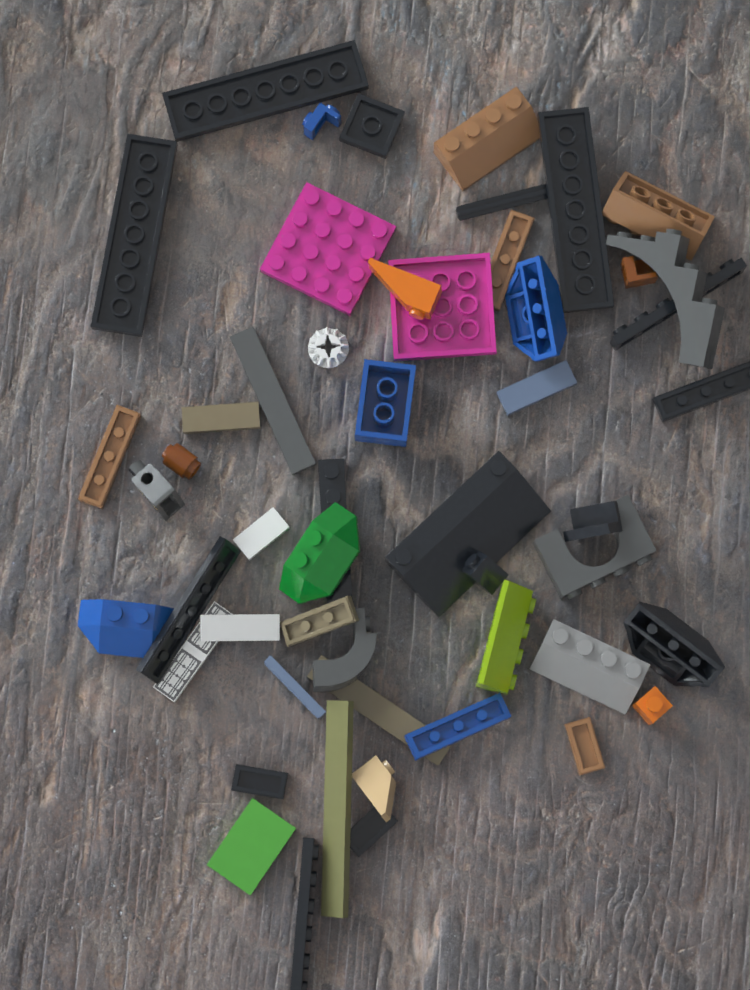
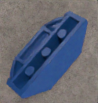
(536, 310)
(121, 626)

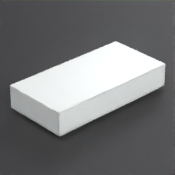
(261, 533)

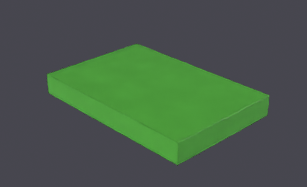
(251, 846)

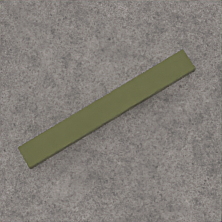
(337, 808)

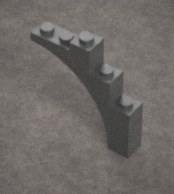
(698, 316)

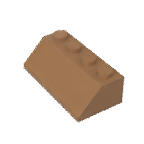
(488, 139)
(651, 210)

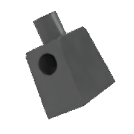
(156, 489)

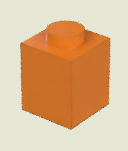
(652, 705)

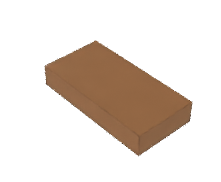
(584, 746)

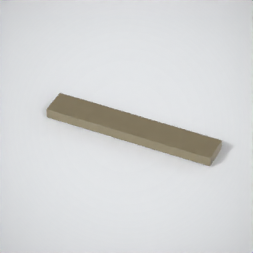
(382, 712)

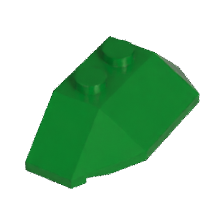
(321, 556)

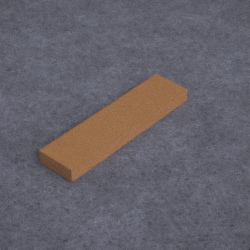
(508, 254)
(109, 457)

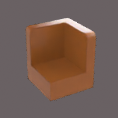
(637, 273)

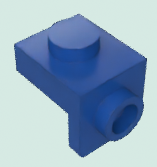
(314, 121)

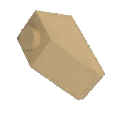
(377, 784)

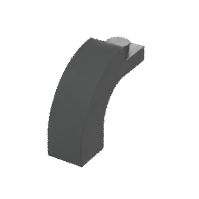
(341, 672)

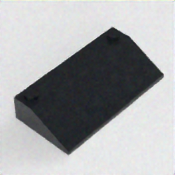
(482, 515)

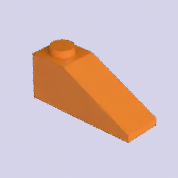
(413, 292)

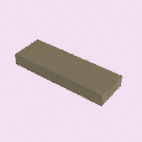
(221, 418)
(319, 621)

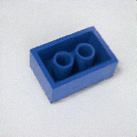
(385, 403)

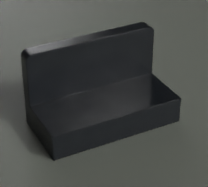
(594, 521)

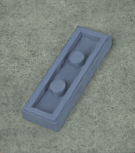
(536, 387)
(294, 687)

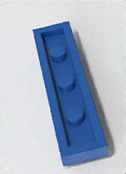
(457, 726)

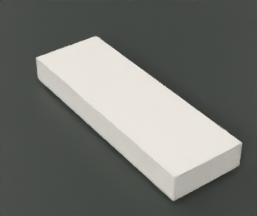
(240, 627)

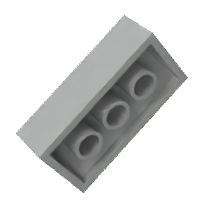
(589, 666)

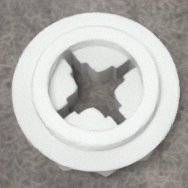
(337, 354)

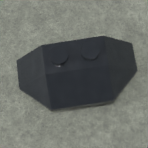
(671, 647)

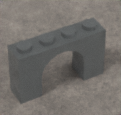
(571, 576)

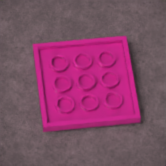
(327, 248)
(463, 316)

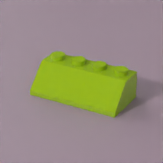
(505, 637)

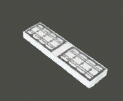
(188, 660)

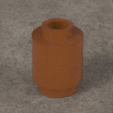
(181, 461)

